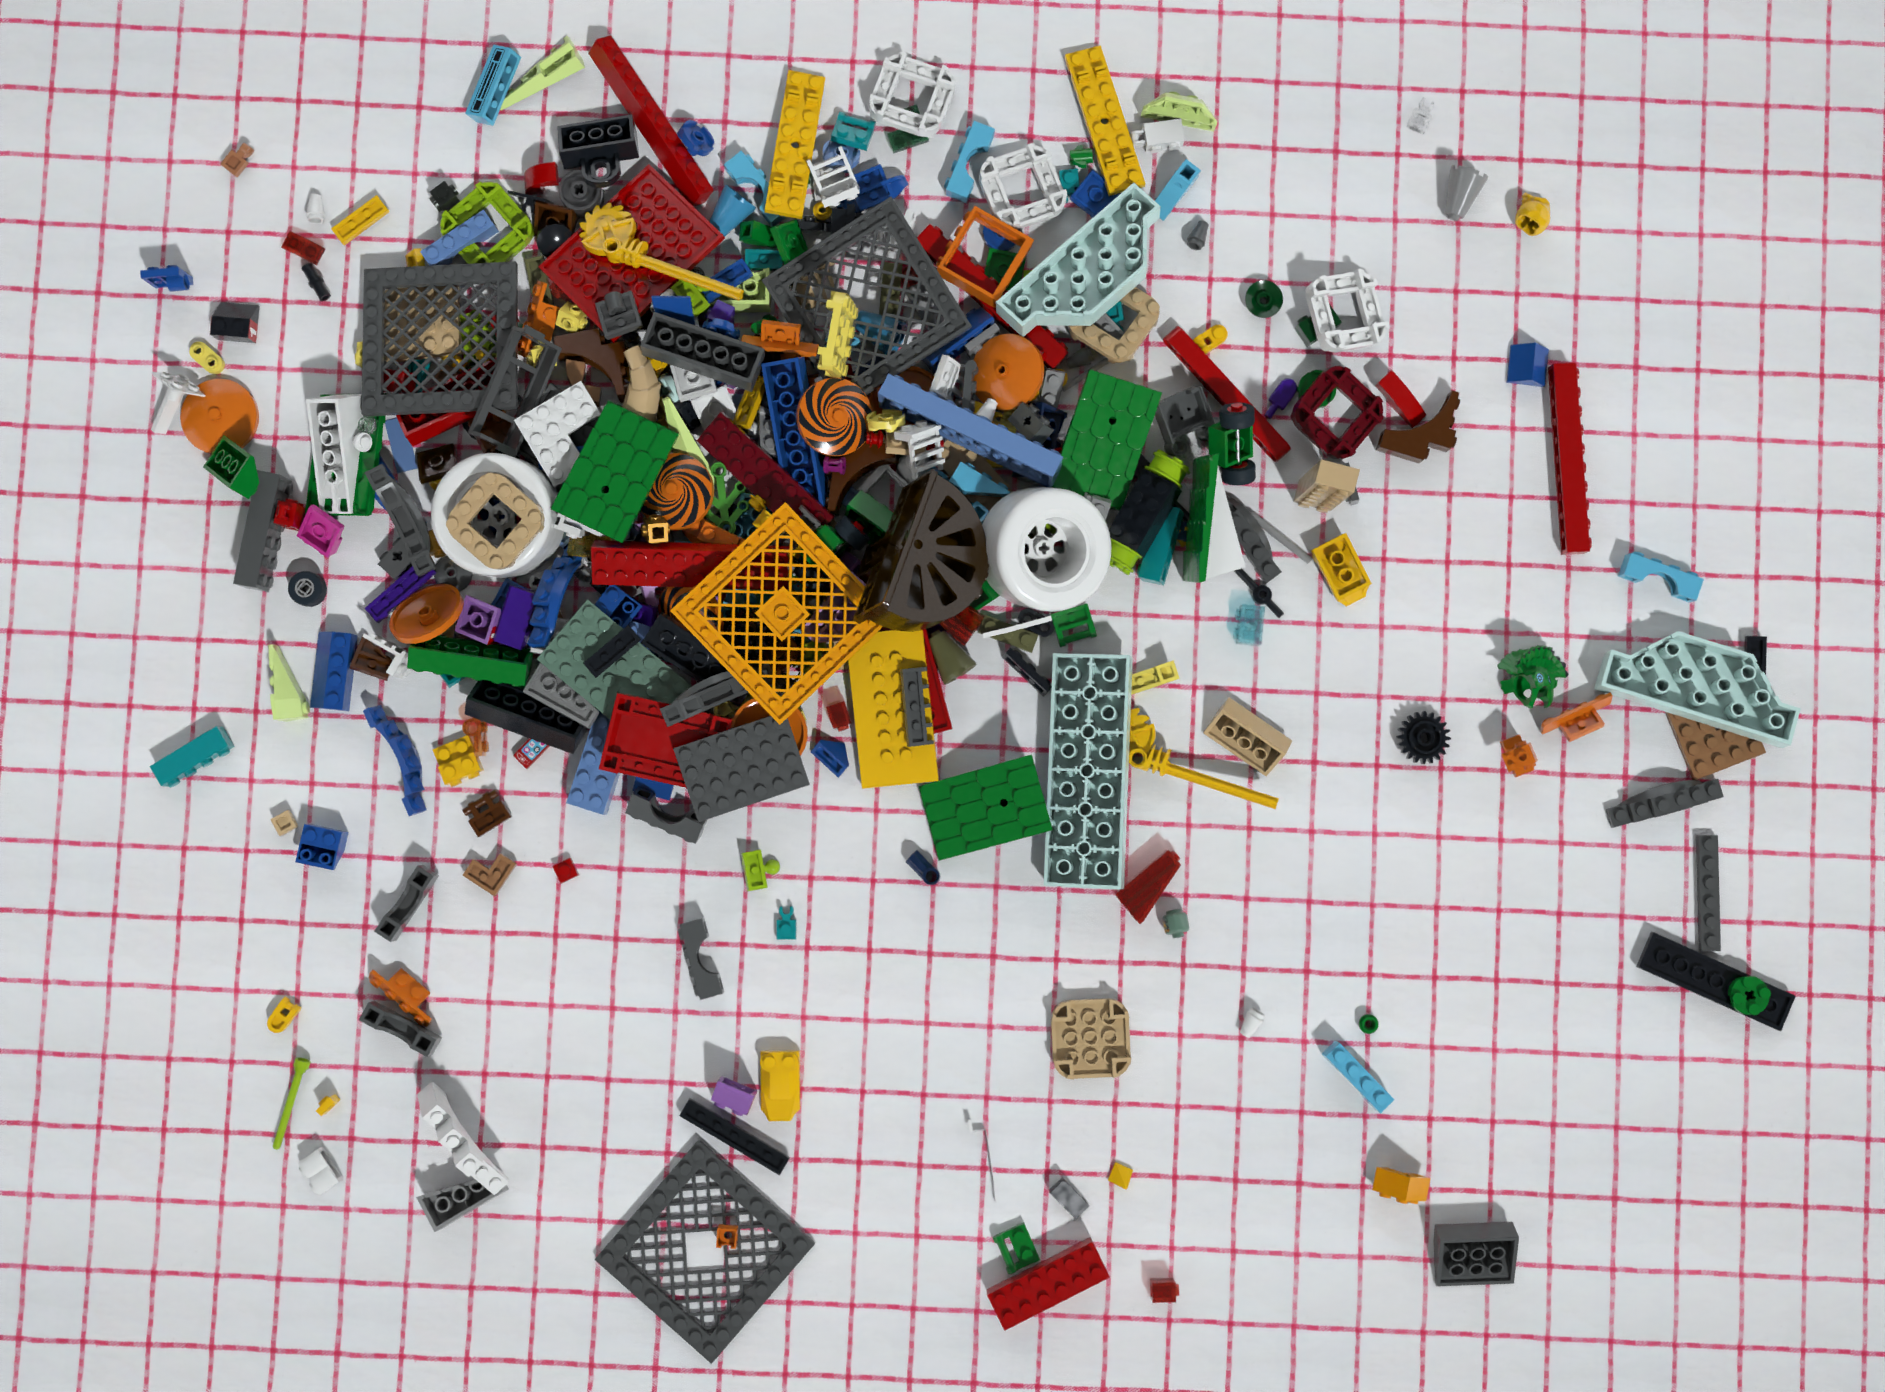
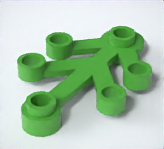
(724, 502)

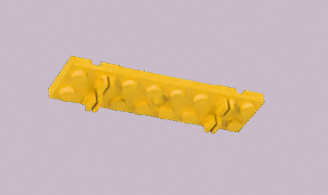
(1097, 102)
(796, 125)

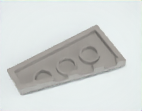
(556, 694)

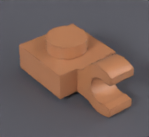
(235, 161)

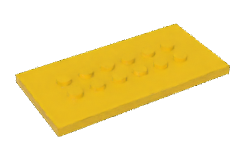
(880, 711)

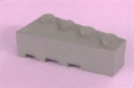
(454, 1202)

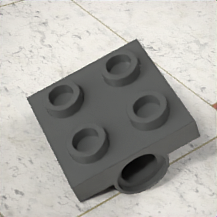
(618, 314)

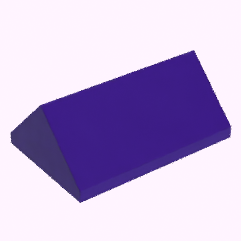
(514, 625)

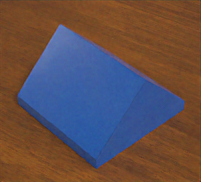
(1527, 364)

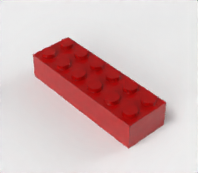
(422, 427)
(1047, 1283)

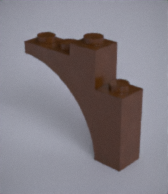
(593, 349)
(1414, 443)
(857, 465)

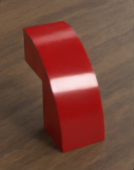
(540, 176)

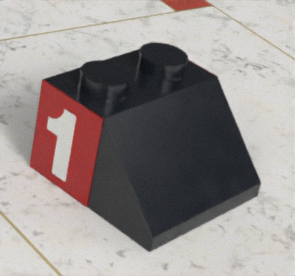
(235, 322)

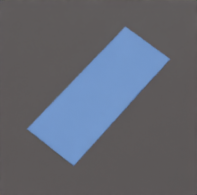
(400, 446)

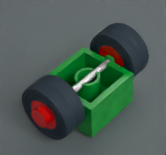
(1234, 443)
(837, 540)

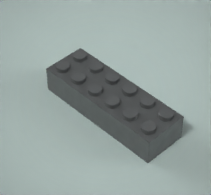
(702, 351)
(261, 534)

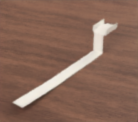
(1017, 627)
(970, 1129)

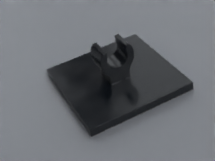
(530, 200)

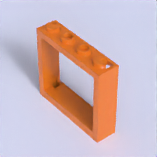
(998, 227)

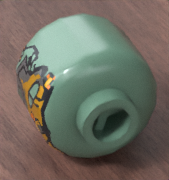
(1175, 923)

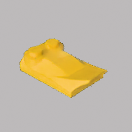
(1342, 569)
(780, 1084)

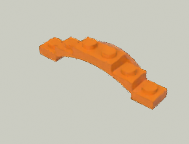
(710, 534)

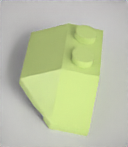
(1174, 106)

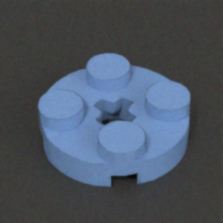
(831, 149)

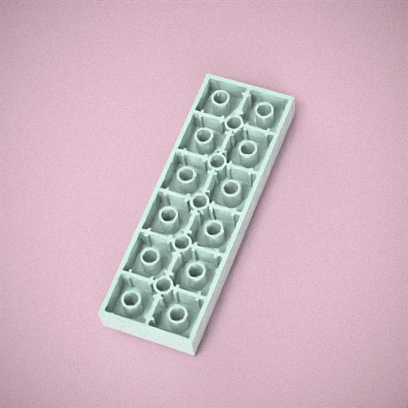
(1088, 770)

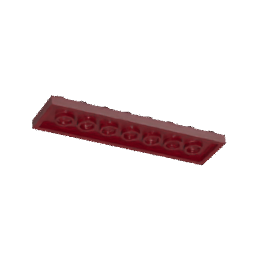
(758, 469)

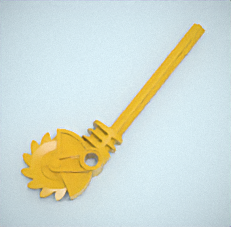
(614, 229)
(1142, 740)

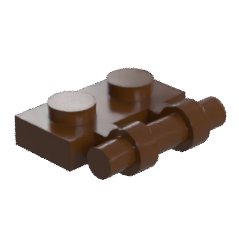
(491, 817)

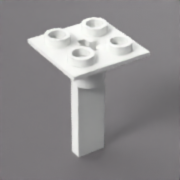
(177, 387)

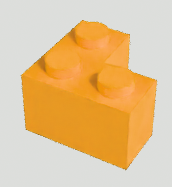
(1402, 1186)

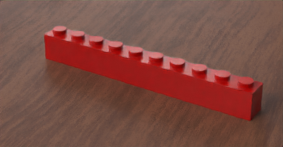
(650, 121)
(935, 244)
(1568, 458)

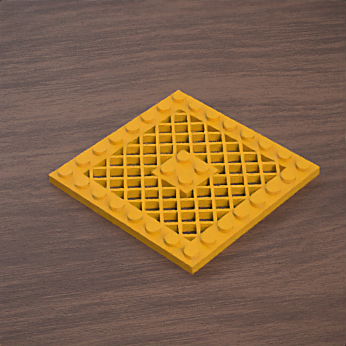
(779, 613)

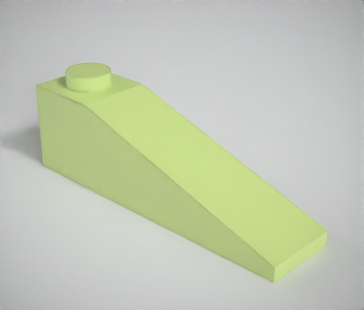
(288, 700)

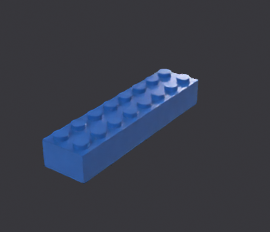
(784, 387)

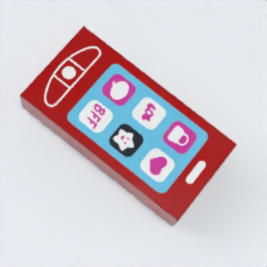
(530, 752)

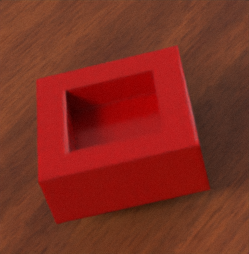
(565, 870)

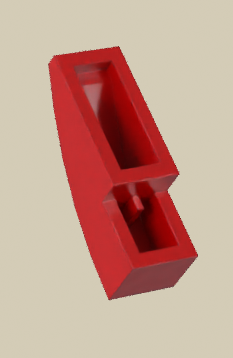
(1401, 399)

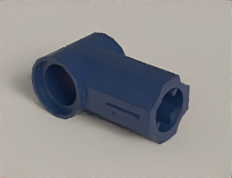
(922, 867)

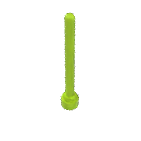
(300, 1067)

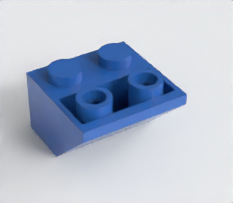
(618, 605)
(321, 846)

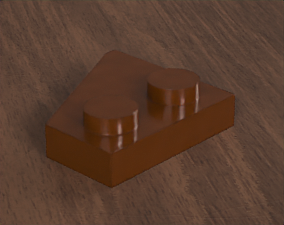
(371, 660)

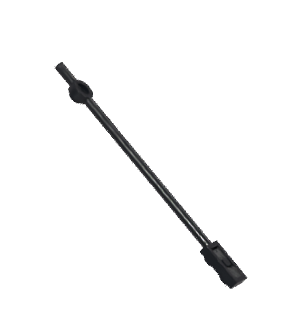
(1240, 572)

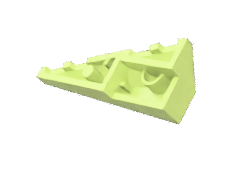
(546, 72)
(685, 443)

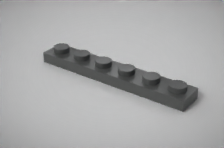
(1708, 893)

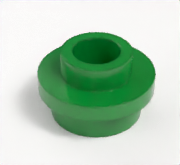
(1374, 1023)

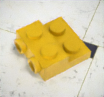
(457, 761)

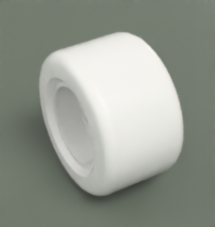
(524, 476)
(1078, 568)

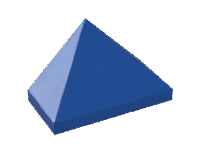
(832, 755)

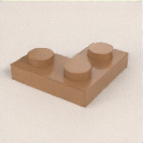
(493, 878)

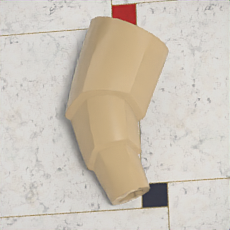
(644, 389)

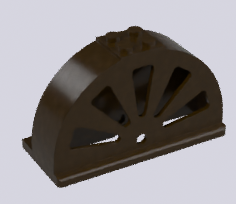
(927, 560)

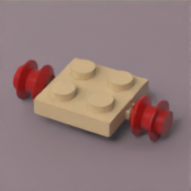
(894, 446)

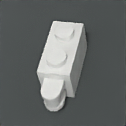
(1160, 136)

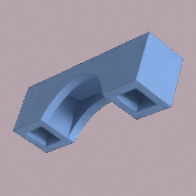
(474, 230)

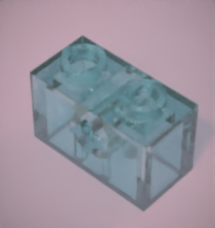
(1255, 616)

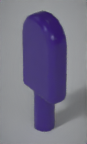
(1281, 396)

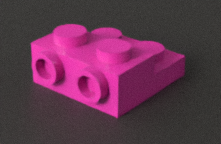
(321, 531)

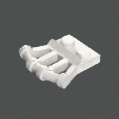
(945, 379)

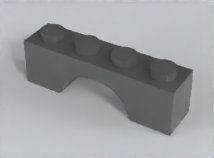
(645, 807)
(416, 890)
(707, 983)
(413, 1034)

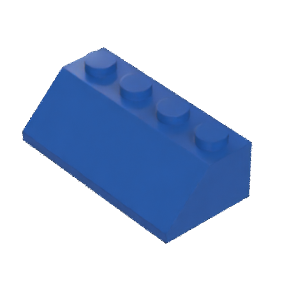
(979, 320)
(332, 671)

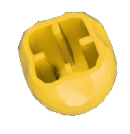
(1533, 215)

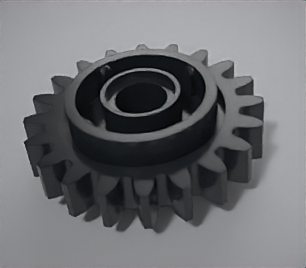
(740, 626)
(1435, 737)

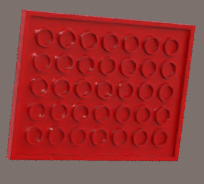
(663, 219)

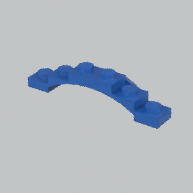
(549, 598)
(406, 755)

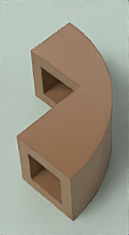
(575, 373)

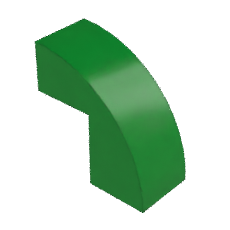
(756, 234)

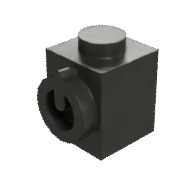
(444, 197)

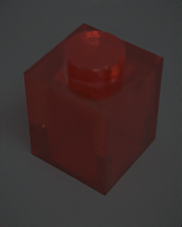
(839, 716)
(1163, 1290)

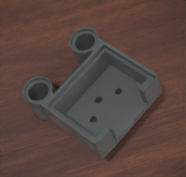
(1181, 415)

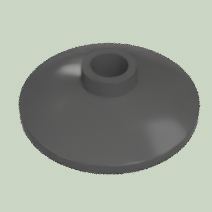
(459, 580)

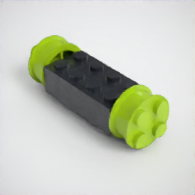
(1145, 510)

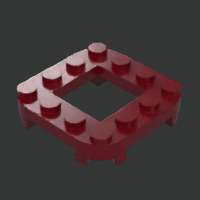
(1353, 390)

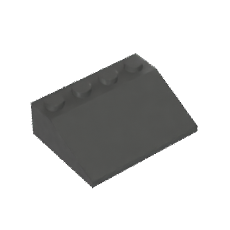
(1475, 1253)

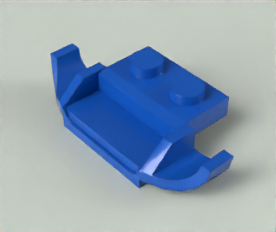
(874, 188)

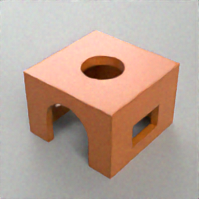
(722, 1240)

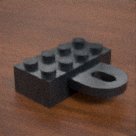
(597, 146)

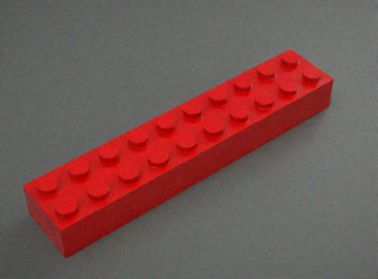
(675, 564)

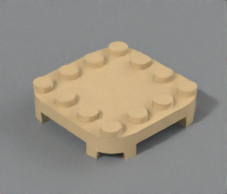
(1090, 1038)

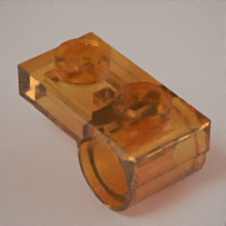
(480, 745)

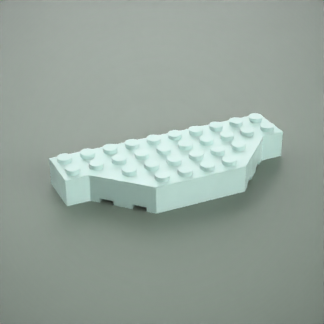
(1087, 270)
(1703, 685)

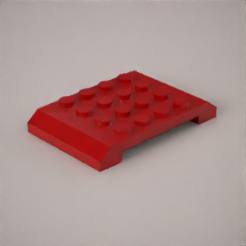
(642, 743)

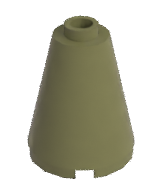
(949, 657)

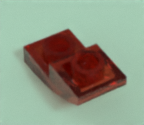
(303, 248)

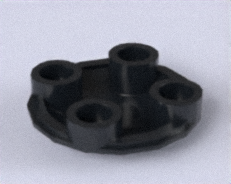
(552, 238)

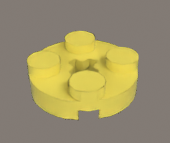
(888, 420)

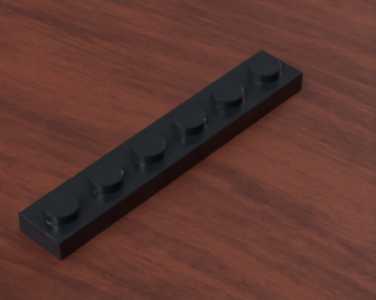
(734, 1136)

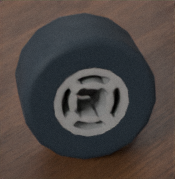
(312, 594)

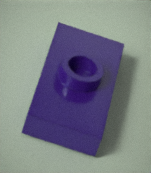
(646, 615)

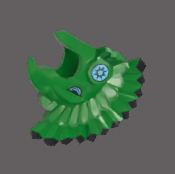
(1532, 670)

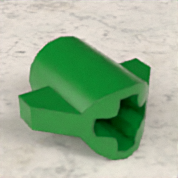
(1081, 156)

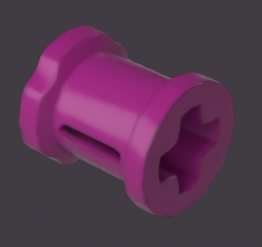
(827, 465)

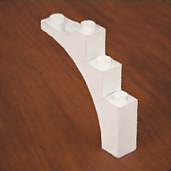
(451, 1134)

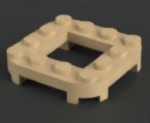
(1125, 348)
(519, 538)

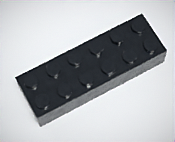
(519, 713)

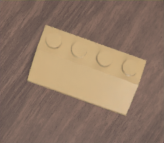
(1248, 736)

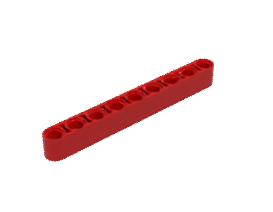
(1223, 390)

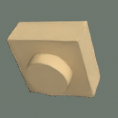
(284, 823)

